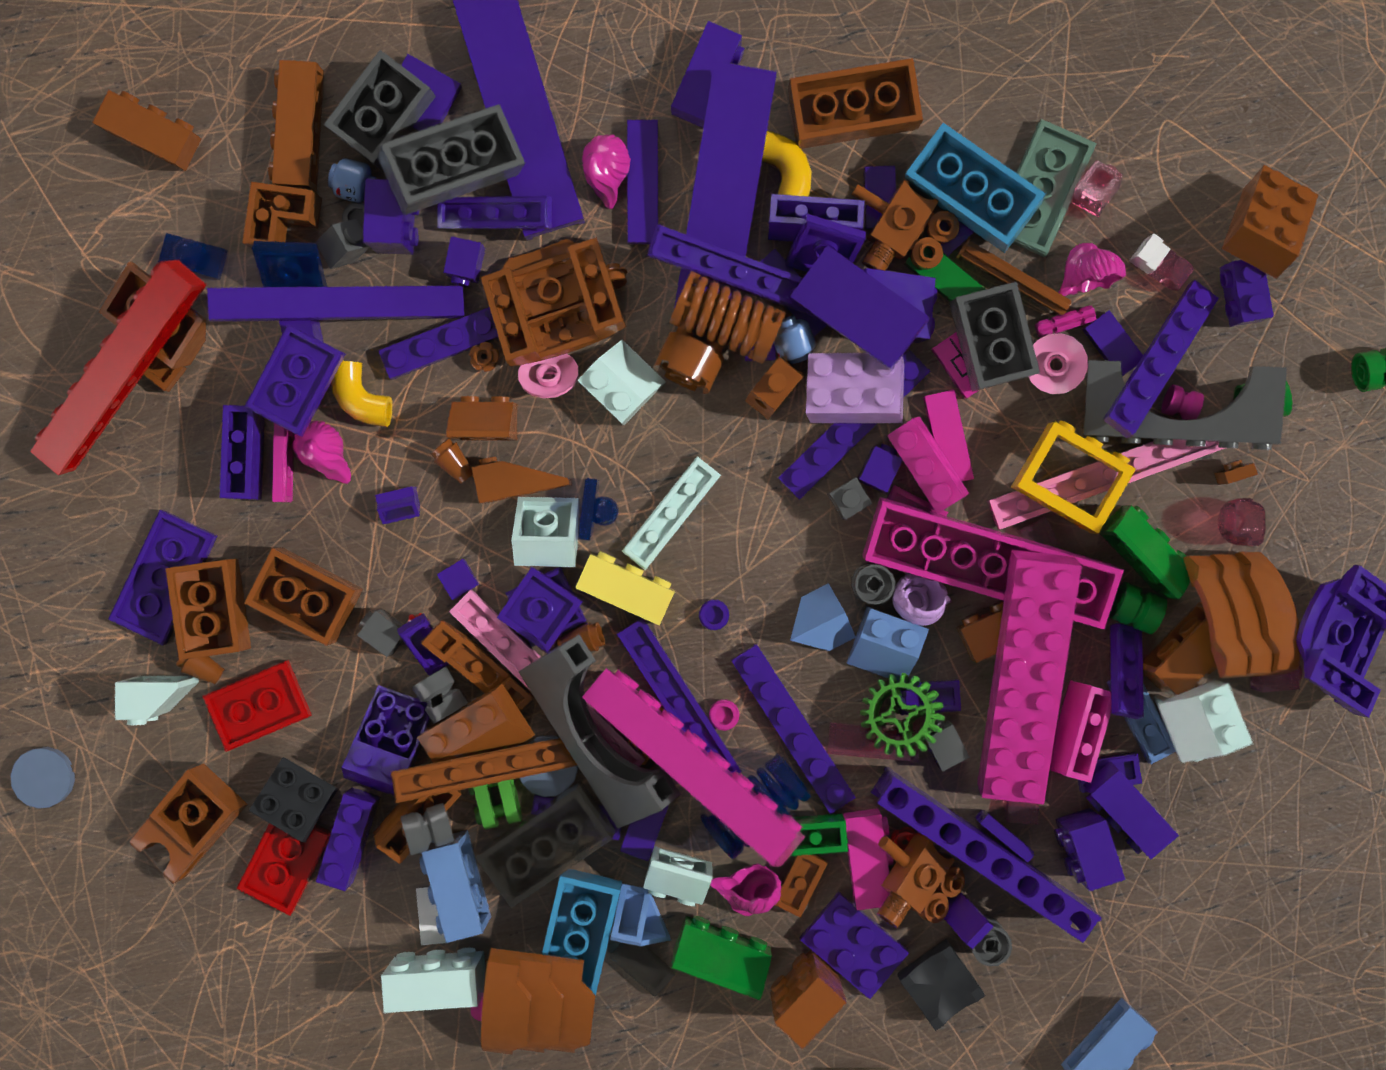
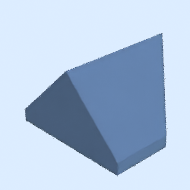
(821, 620)
(638, 918)

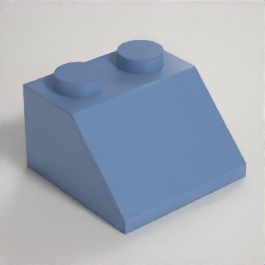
(886, 644)

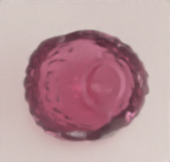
(1242, 522)

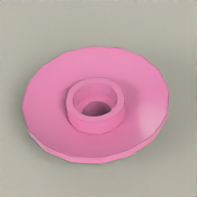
(1073, 360)
(549, 377)

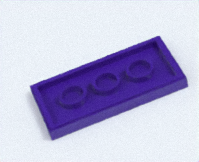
(859, 307)
(145, 596)

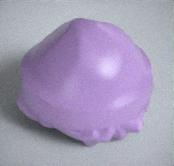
(920, 599)

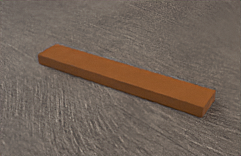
(480, 769)

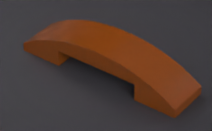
(473, 662)

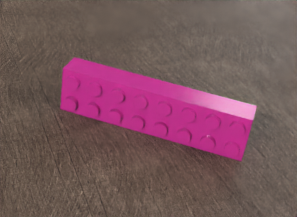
(975, 556)
(1028, 676)
(698, 771)

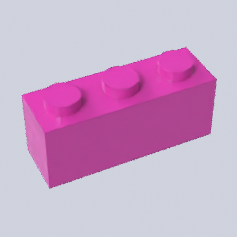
(928, 464)
(1080, 731)
(866, 858)

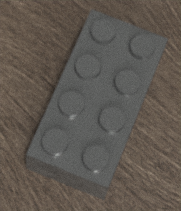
(450, 159)

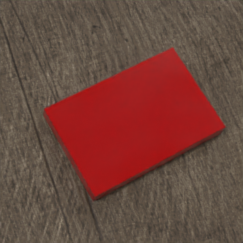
(257, 705)
(283, 867)

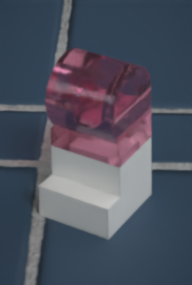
(1161, 263)

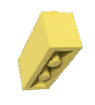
(626, 587)

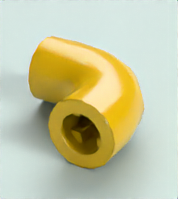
(791, 163)
(355, 400)

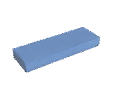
(1150, 731)

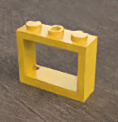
(1093, 448)

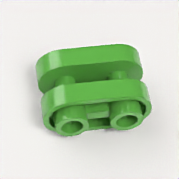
(488, 813)

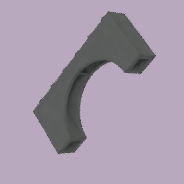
(1250, 418)
(621, 786)

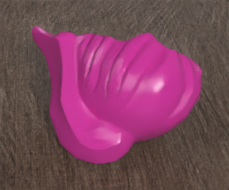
(606, 166)
(1091, 268)
(323, 451)
(750, 889)

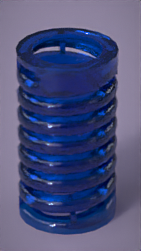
(784, 797)

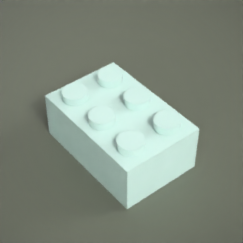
(434, 980)

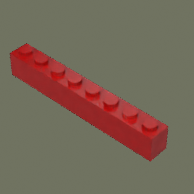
(118, 366)

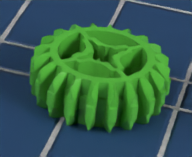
(898, 702)

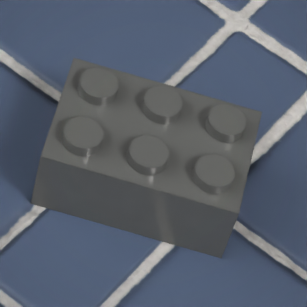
(379, 107)
(994, 336)

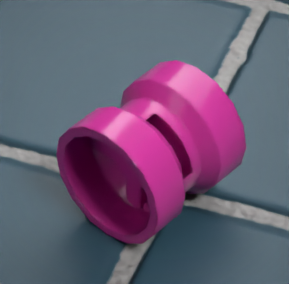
(1182, 403)

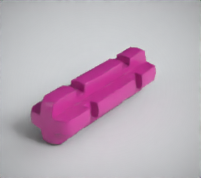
(1067, 321)

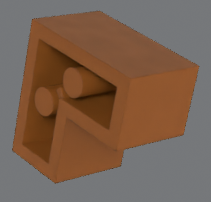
(274, 208)

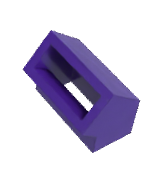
(398, 505)

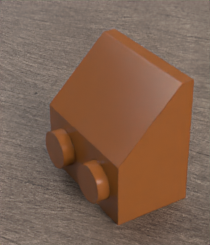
(483, 420)

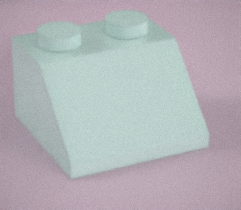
(621, 381)
(545, 532)
(147, 697)
(1204, 722)
(678, 876)

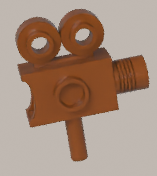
(901, 226)
(919, 881)

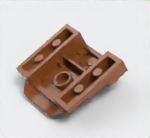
(553, 301)
(1246, 613)
(535, 1003)

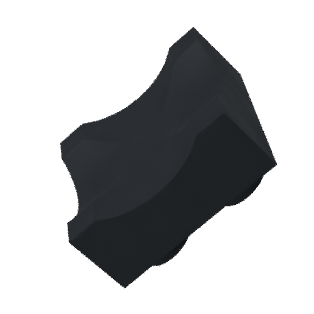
(293, 799)
(940, 984)

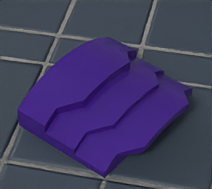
(1342, 636)

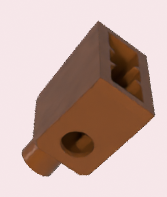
(774, 387)

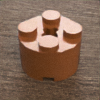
(689, 360)

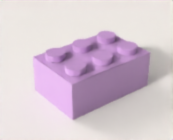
(853, 389)

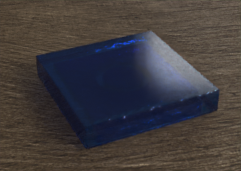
(289, 264)

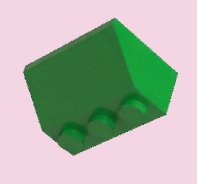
(1147, 551)
(722, 956)

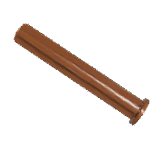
(1010, 274)

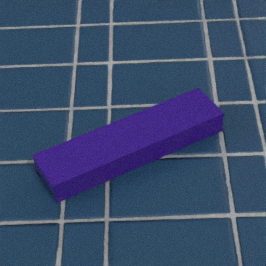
(511, 78)
(730, 159)
(985, 854)

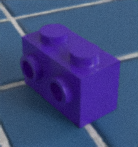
(1245, 293)

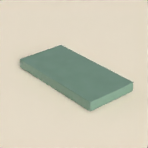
(1055, 166)

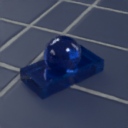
(196, 256)
(595, 510)

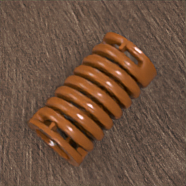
(727, 316)

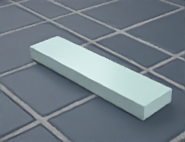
(671, 513)

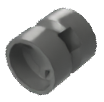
(872, 583)
(428, 691)
(427, 829)
(995, 946)

